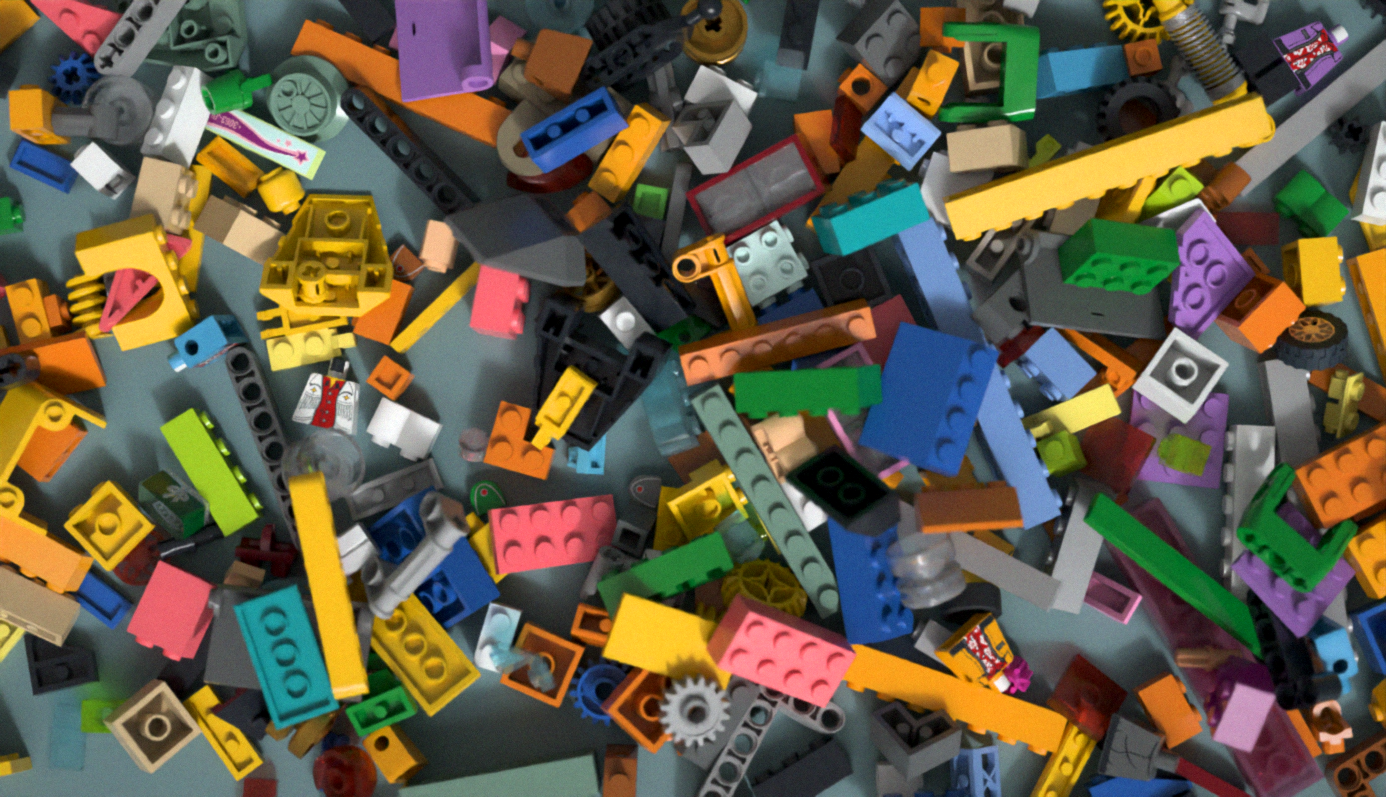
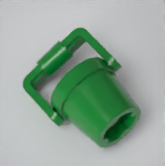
(232, 91)

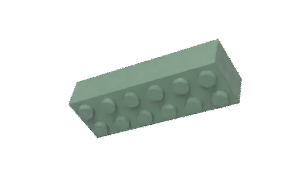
(546, 776)

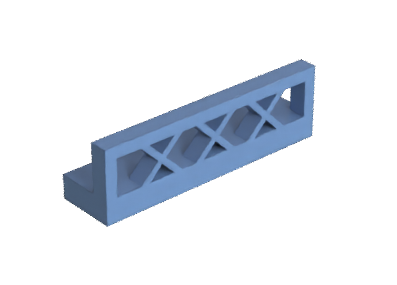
(968, 773)

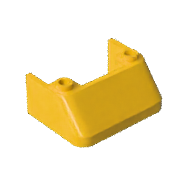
(19, 416)

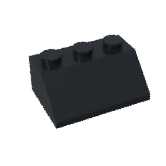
(847, 492)

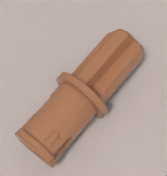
(1203, 658)

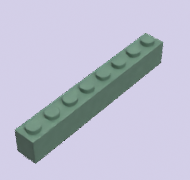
(767, 498)

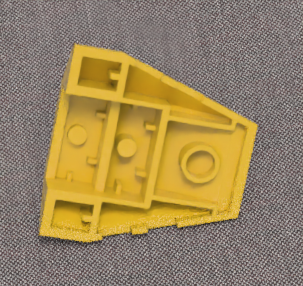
(348, 241)

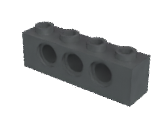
(1003, 310)

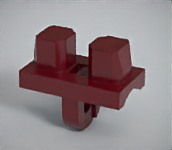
(268, 549)

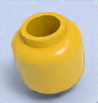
(281, 190)

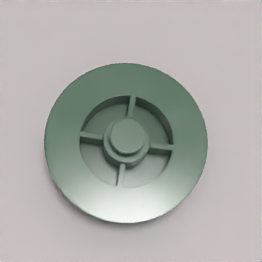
(307, 98)

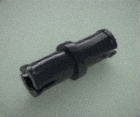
(207, 534)

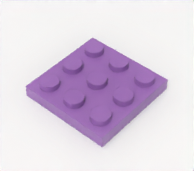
(1205, 426)
(1294, 608)

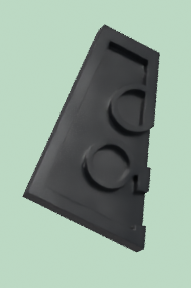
(246, 712)

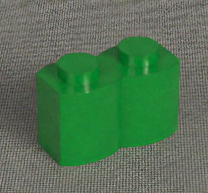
(1309, 206)

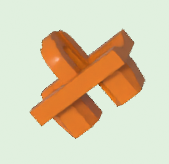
(1327, 726)

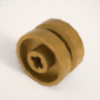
(721, 47)
(308, 732)

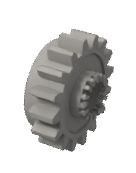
(704, 721)

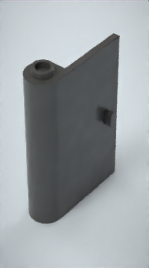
(1077, 308)
(228, 654)

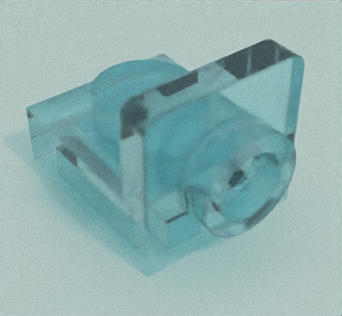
(740, 537)

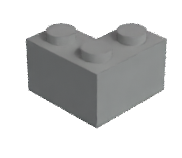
(713, 134)

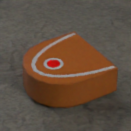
(405, 265)

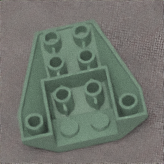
(200, 35)

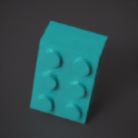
(869, 216)

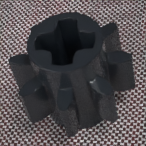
(1357, 130)

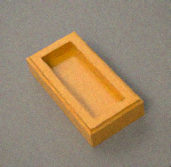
(230, 166)

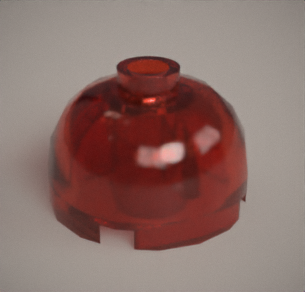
(345, 772)

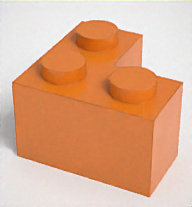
(509, 445)

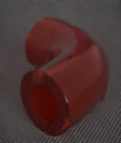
(555, 181)

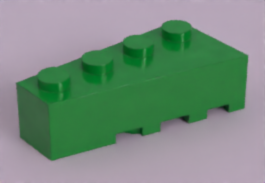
(808, 390)
(669, 574)

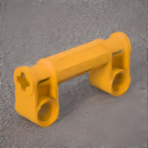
(723, 276)

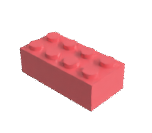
(780, 651)

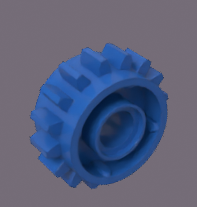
(586, 686)

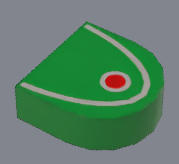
(486, 496)

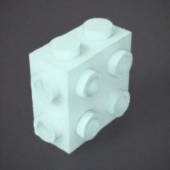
(768, 264)

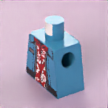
(207, 342)
(1331, 650)

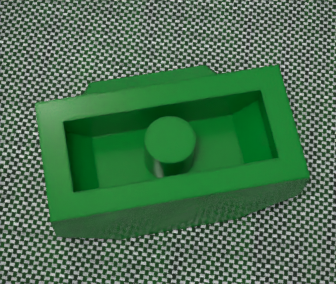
(383, 705)

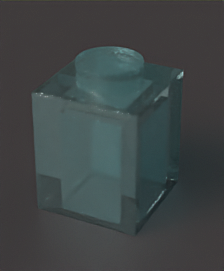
(778, 82)

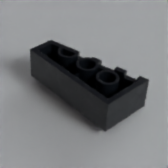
(637, 266)

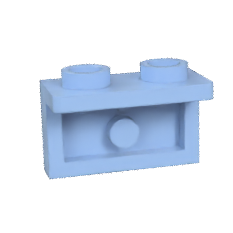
(901, 131)

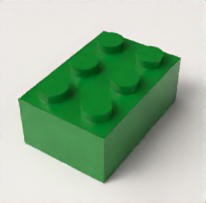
(1118, 256)

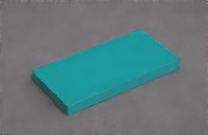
(286, 656)

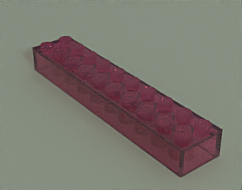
(1279, 759)

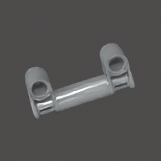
(389, 583)

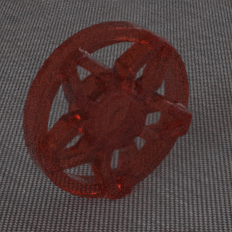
(140, 558)

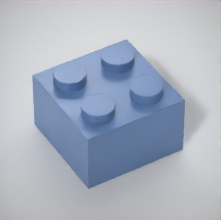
(1055, 367)

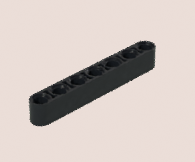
(419, 150)

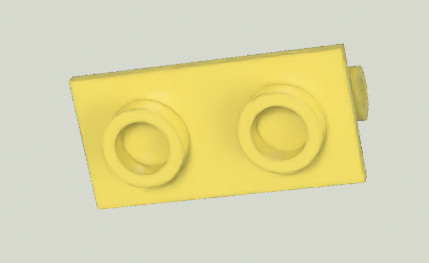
(1342, 417)

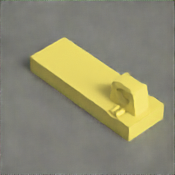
(1073, 414)

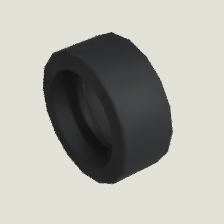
(974, 599)

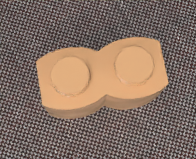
(438, 247)
(784, 444)

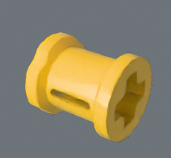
(312, 282)

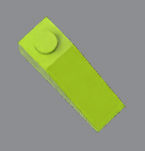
(1171, 191)

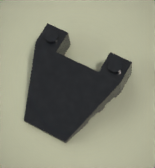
(618, 376)

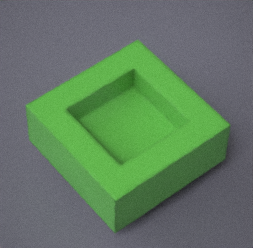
(650, 201)

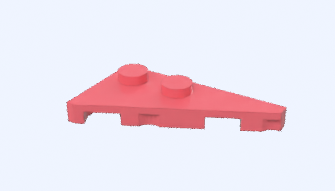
(81, 21)
(133, 284)

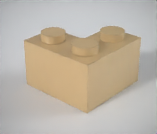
(994, 148)
(238, 229)

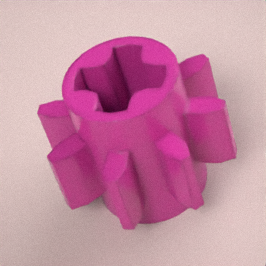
(1018, 675)

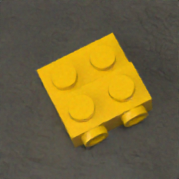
(706, 499)
(108, 524)

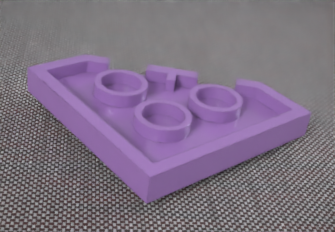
(1207, 277)

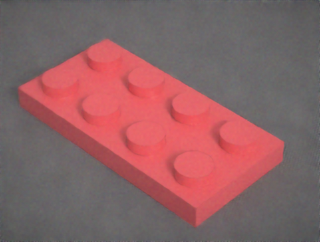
(551, 533)

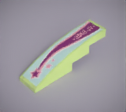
(267, 141)

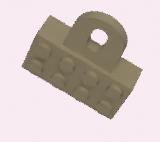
(533, 108)

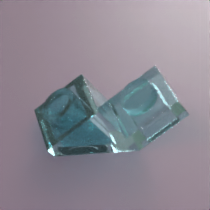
(512, 657)

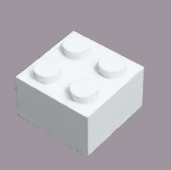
(1180, 375)

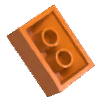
(967, 508)

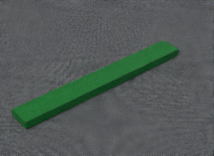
(1172, 570)

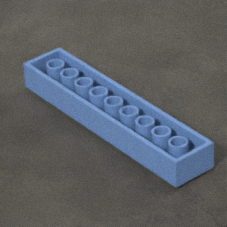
(998, 427)

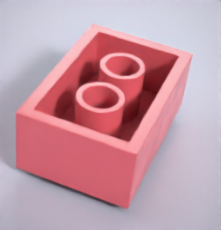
(500, 303)

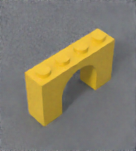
(142, 246)

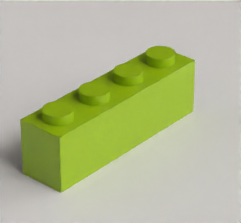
(212, 471)

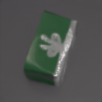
(173, 504)

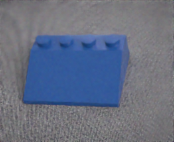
(929, 398)
(456, 584)

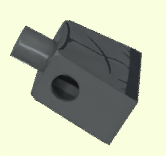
(1135, 750)

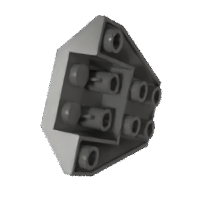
(522, 237)

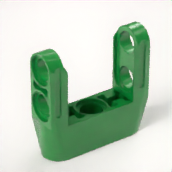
(1016, 77)
(1280, 544)

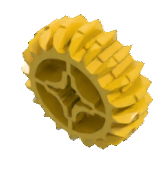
(1134, 29)
(767, 584)

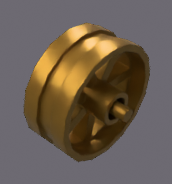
(593, 292)

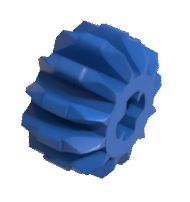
(75, 65)

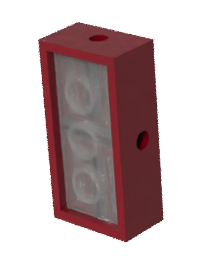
(760, 189)

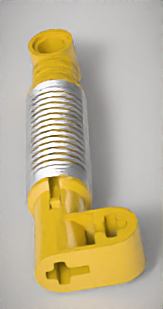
(1203, 51)

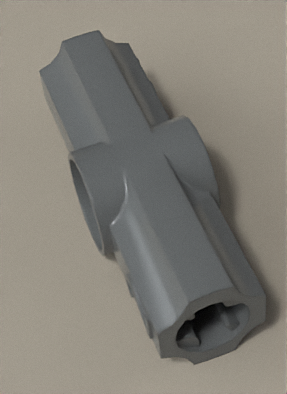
(666, 98)

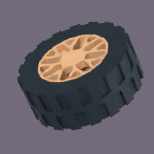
(1313, 341)

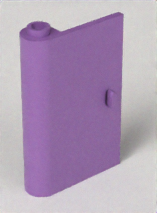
(445, 49)

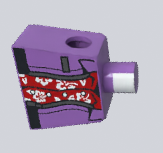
(1310, 52)

